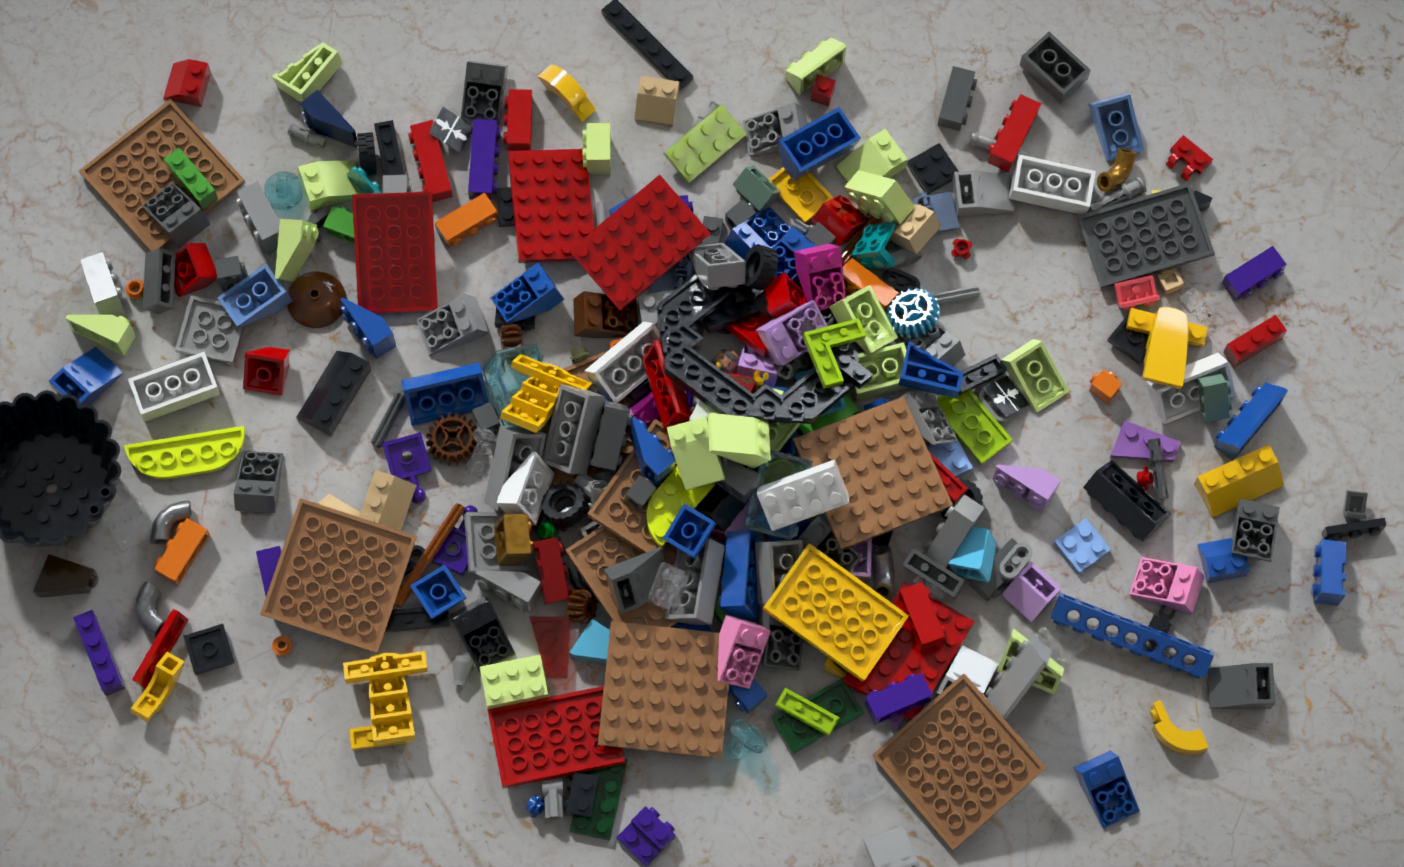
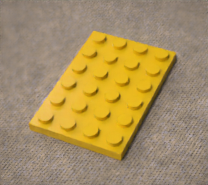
(835, 612)

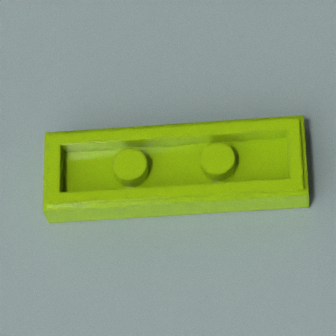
(807, 712)

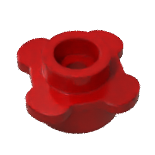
(966, 245)
(1145, 478)

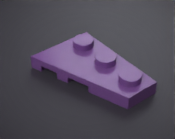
(1133, 443)

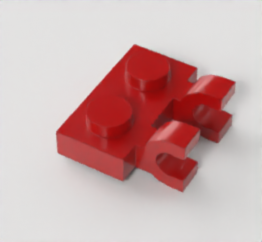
(1191, 155)

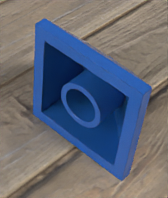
(438, 592)

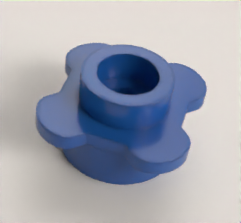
(535, 805)

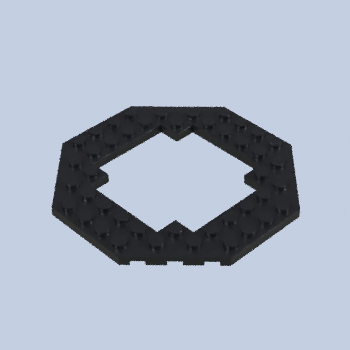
(716, 389)

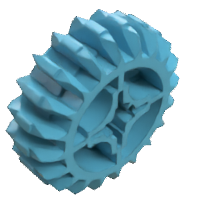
(911, 307)

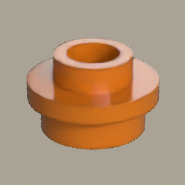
(135, 284)
(284, 651)

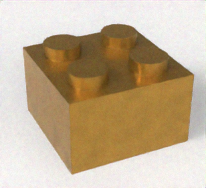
(512, 539)

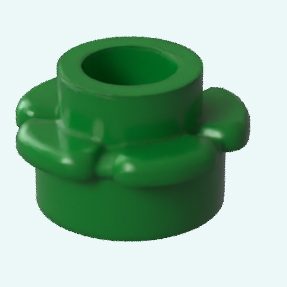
(546, 530)

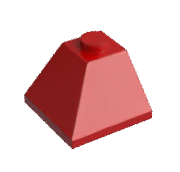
(266, 370)

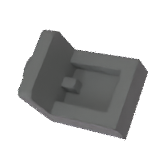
(319, 218)
(1355, 505)

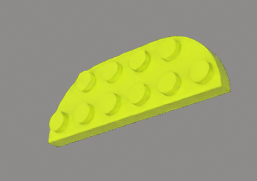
(187, 453)
(667, 503)

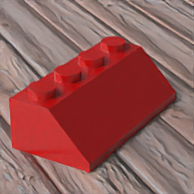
(668, 395)

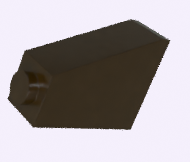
(64, 577)

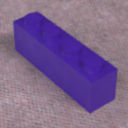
(483, 157)
(99, 653)

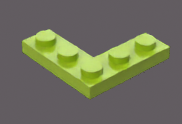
(819, 347)

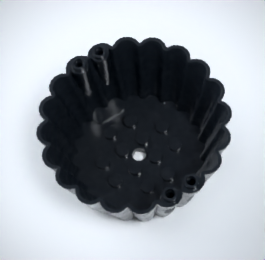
(59, 444)

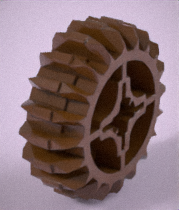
(443, 451)

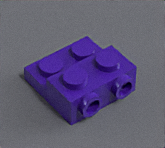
(647, 835)

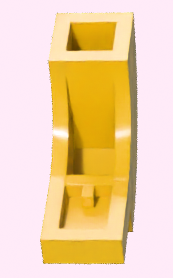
(565, 87)
(160, 687)
(1174, 738)

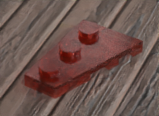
(553, 643)

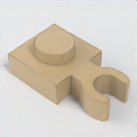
(1170, 280)

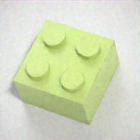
(597, 149)

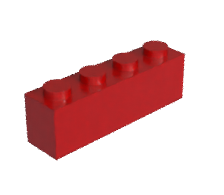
(1013, 133)
(431, 161)

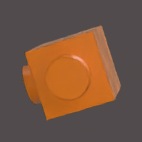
(1105, 385)

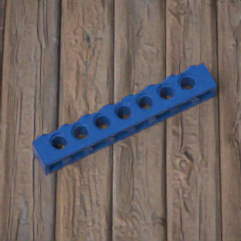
(1202, 656)

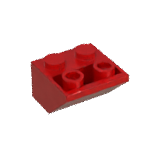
(840, 218)

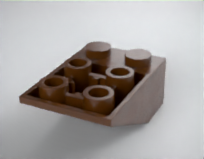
(599, 318)

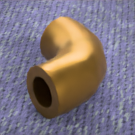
(1118, 172)

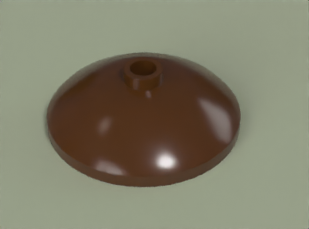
(319, 310)

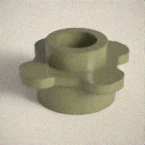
(579, 354)

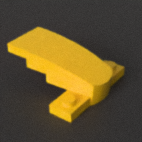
(1166, 343)
(538, 394)
(388, 692)

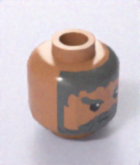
(728, 359)

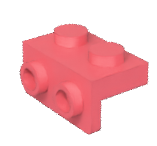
(1136, 292)

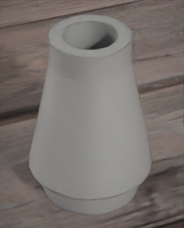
(461, 670)

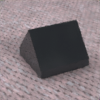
(1202, 200)

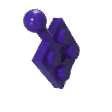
(417, 466)
(458, 561)

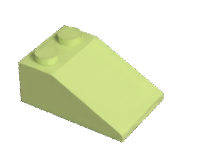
(876, 156)
(327, 183)
(294, 246)
(866, 307)
(106, 330)
(1035, 374)
(739, 439)
(692, 454)

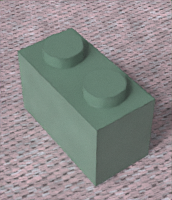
(756, 188)
(1214, 397)

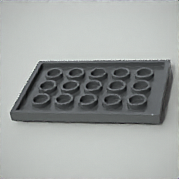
(1145, 235)

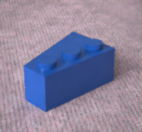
(929, 374)
(1329, 572)

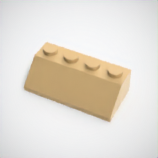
(388, 500)

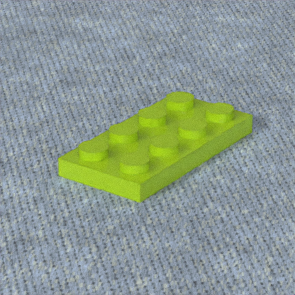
(704, 143)
(974, 426)

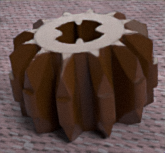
(510, 336)
(581, 606)

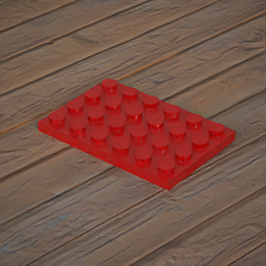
(549, 203)
(640, 242)
(395, 251)
(905, 658)
(550, 738)

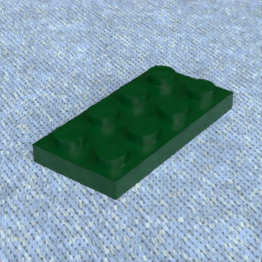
(833, 698)
(605, 804)

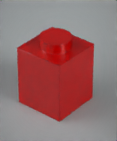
(823, 90)

